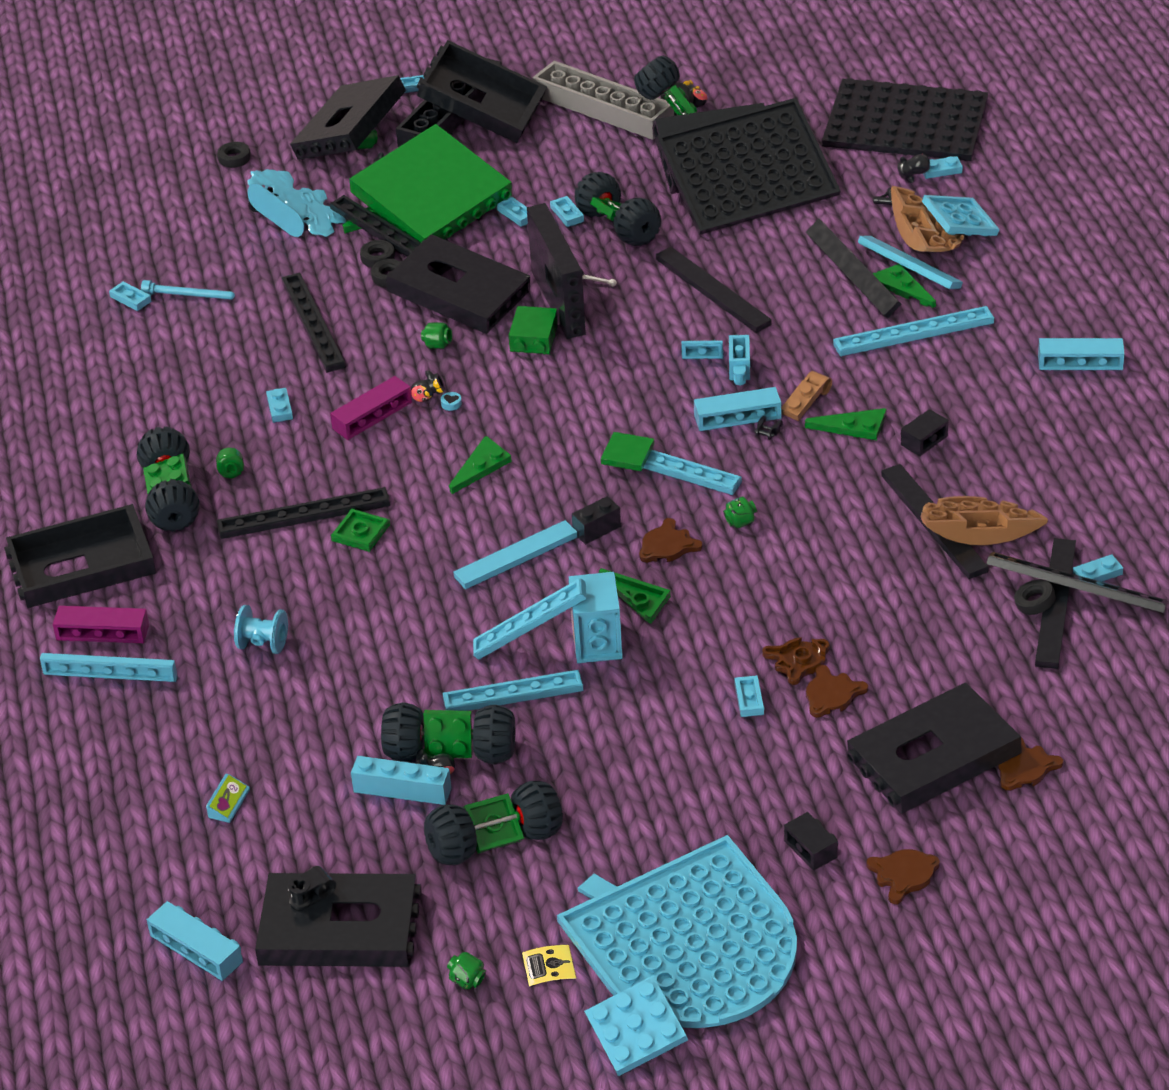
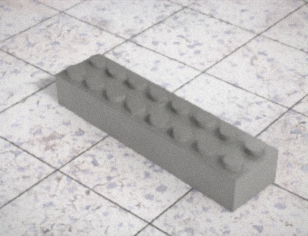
(601, 99)

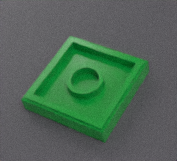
(627, 451)
(360, 530)

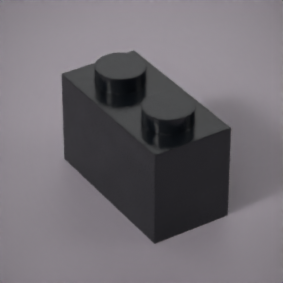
(924, 432)
(596, 520)
(811, 841)

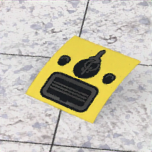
(548, 964)

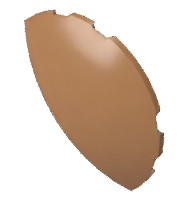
(918, 225)
(979, 521)

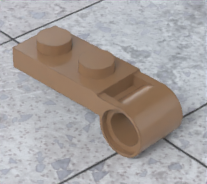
(806, 394)

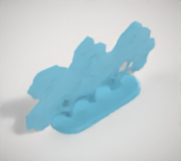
(291, 205)

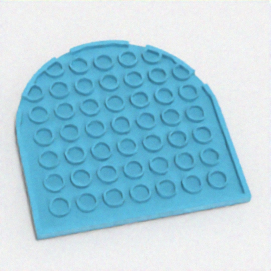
(699, 927)

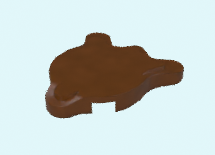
(667, 543)
(797, 657)
(832, 692)
(1027, 767)
(904, 872)

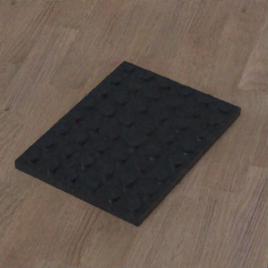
(905, 119)
(747, 165)

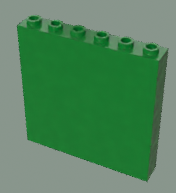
(431, 186)

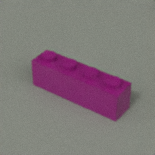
(371, 407)
(101, 624)

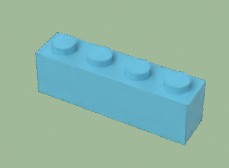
(1081, 354)
(737, 408)
(401, 780)
(195, 940)

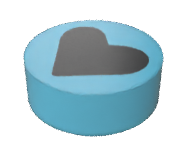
(451, 401)

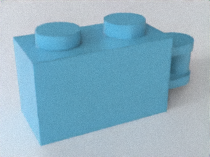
(739, 358)

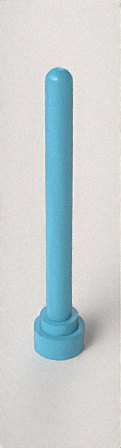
(151, 288)

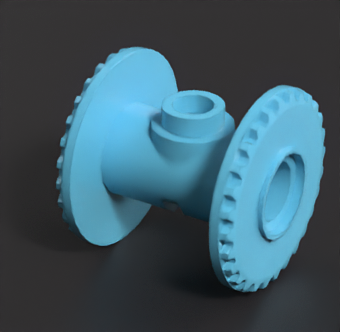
(260, 631)

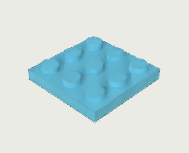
(960, 215)
(636, 1025)

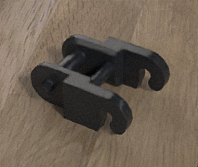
(774, 430)

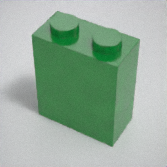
(533, 330)

